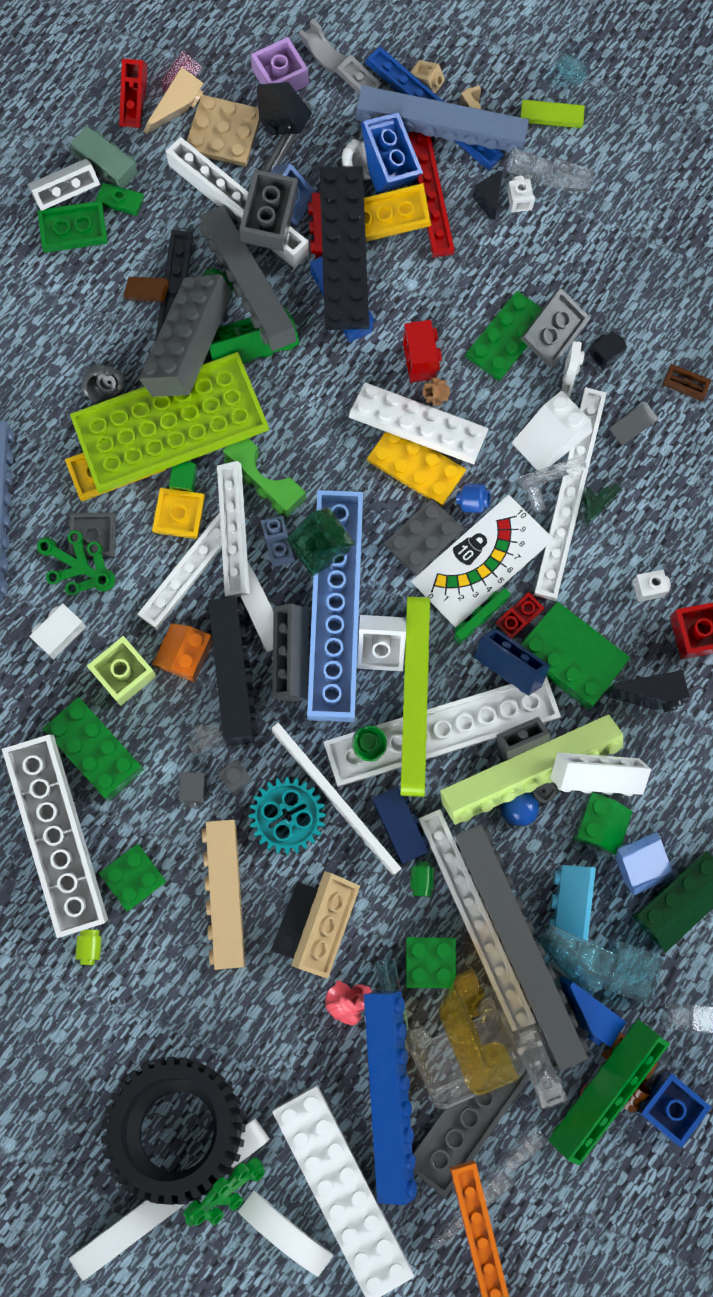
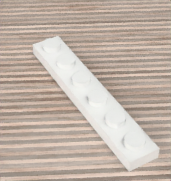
(233, 529)
(183, 575)

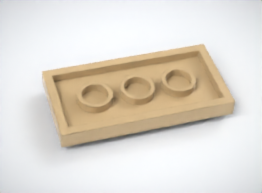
(325, 925)

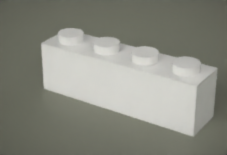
(600, 774)

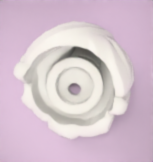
(355, 156)

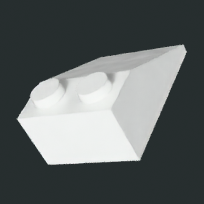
(552, 432)

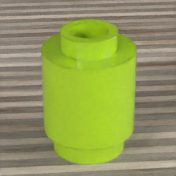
(88, 947)

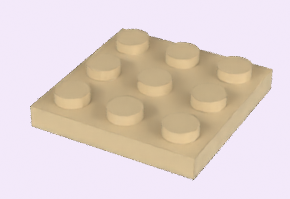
(224, 130)

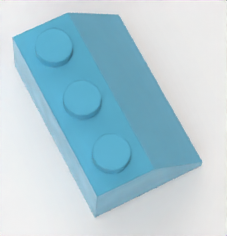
(573, 899)

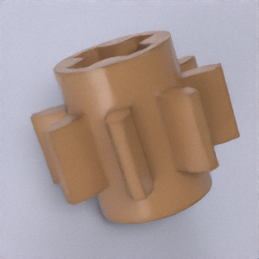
(436, 391)

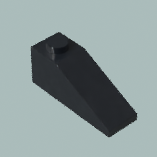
(294, 920)

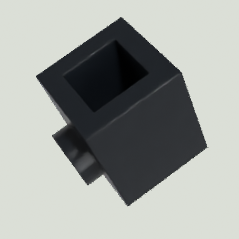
(608, 349)

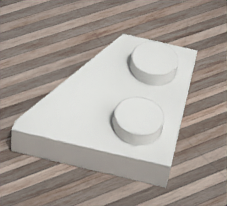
(572, 366)

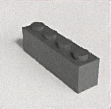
(290, 653)

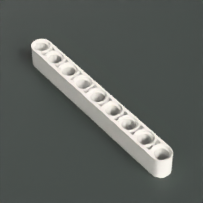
(146, 1217)

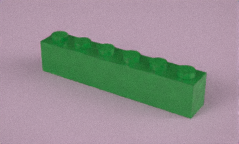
(608, 1092)

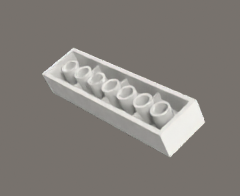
(55, 835)
(343, 1193)

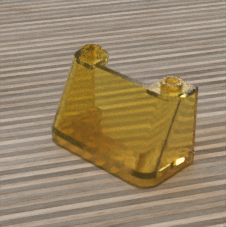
(481, 1066)

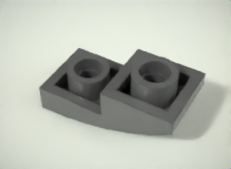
(634, 423)

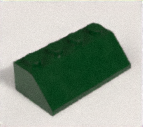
(679, 903)

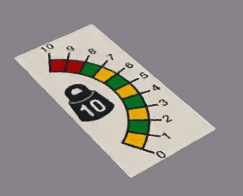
(482, 560)

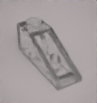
(687, 1017)
(539, 1065)

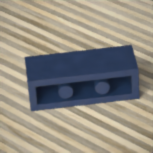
(511, 661)
(401, 825)

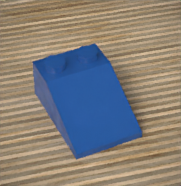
(389, 153)

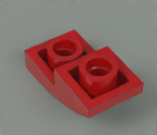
(519, 616)

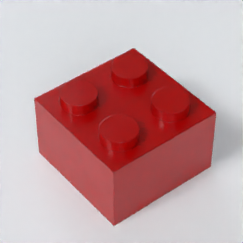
(421, 350)
(693, 630)

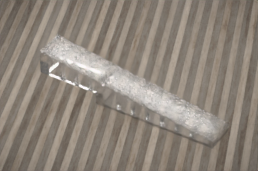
(498, 1179)

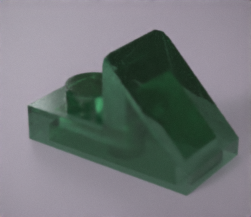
(594, 504)

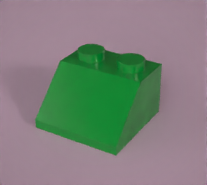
(602, 823)

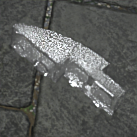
(551, 174)

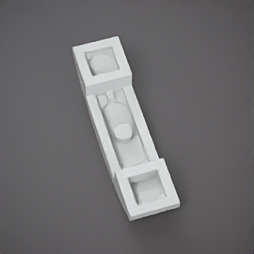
(259, 610)
(285, 1234)

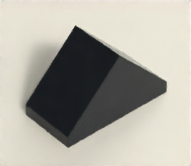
(487, 194)

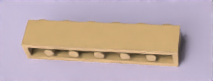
(224, 895)

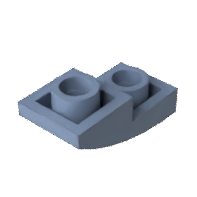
(275, 536)

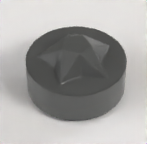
(545, 792)

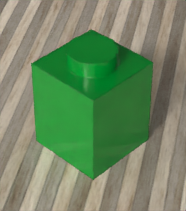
(183, 477)

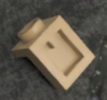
(429, 74)
(471, 97)

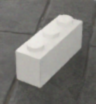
(63, 184)

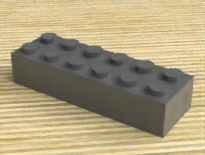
(186, 336)

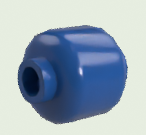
(473, 498)

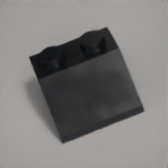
(281, 109)

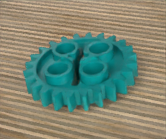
(275, 797)

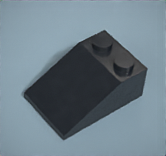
(654, 692)

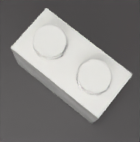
(57, 630)

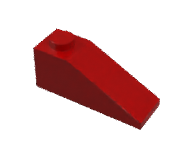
(132, 92)

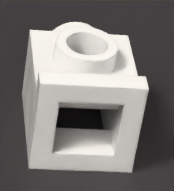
(520, 194)

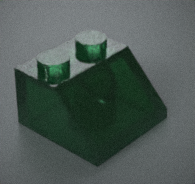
(320, 541)

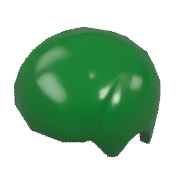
(369, 743)

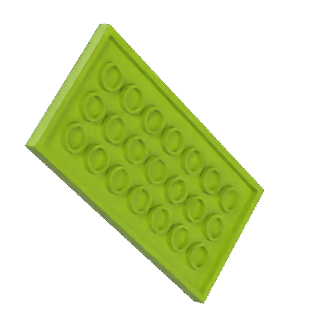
(148, 434)

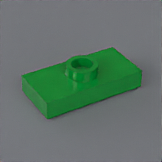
(120, 199)

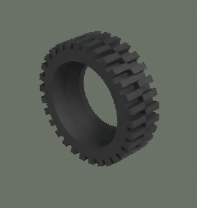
(126, 1122)

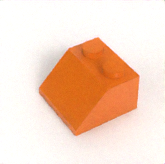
(183, 651)

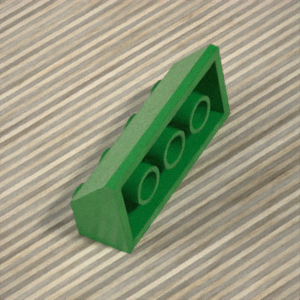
(244, 339)

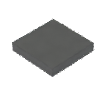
(95, 528)

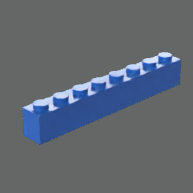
(390, 1097)

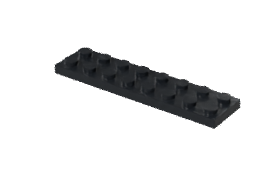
(344, 248)

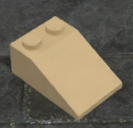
(178, 98)

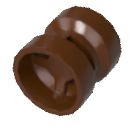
(640, 1094)

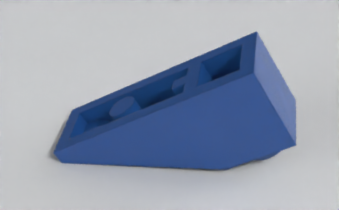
(592, 1015)

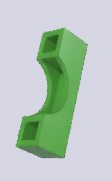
(283, 494)

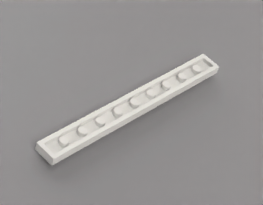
(568, 503)
(477, 921)

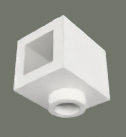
(651, 585)

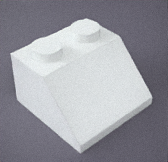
(381, 643)

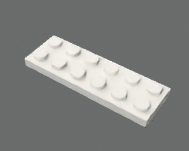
(418, 423)

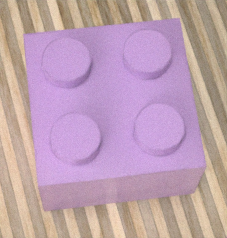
(280, 64)

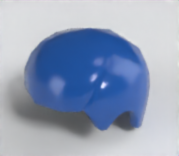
(521, 810)

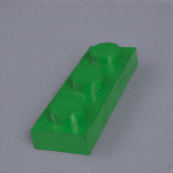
(480, 615)

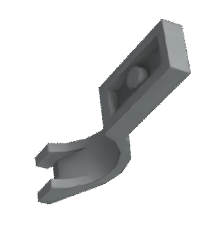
(345, 66)

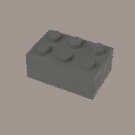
(268, 210)

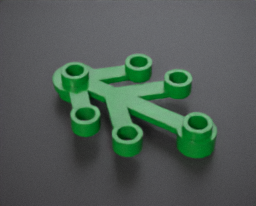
(79, 565)
(221, 1194)

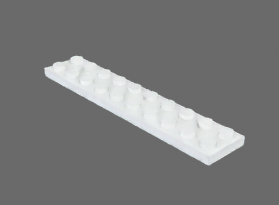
(448, 729)

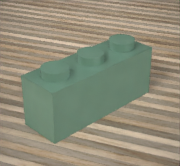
(104, 157)

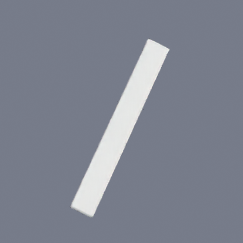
(336, 799)

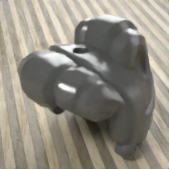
(97, 386)

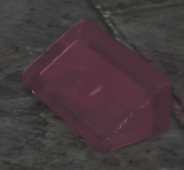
(185, 62)

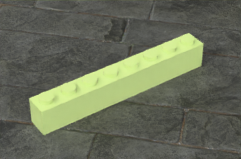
(527, 770)

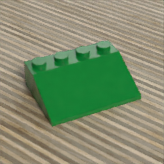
(578, 656)

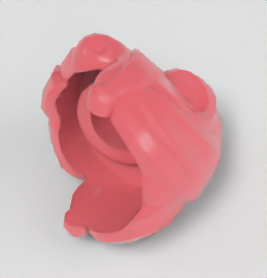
(346, 1003)

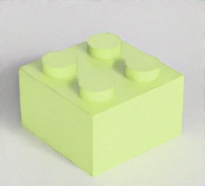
(122, 670)

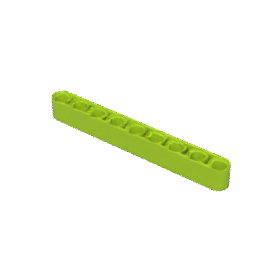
(415, 697)

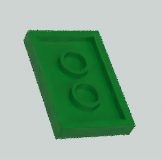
(72, 226)

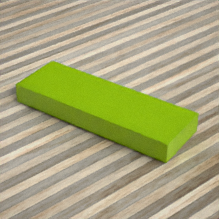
(553, 113)

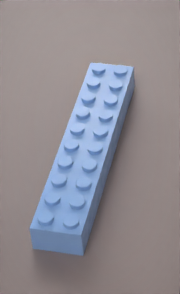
(336, 619)

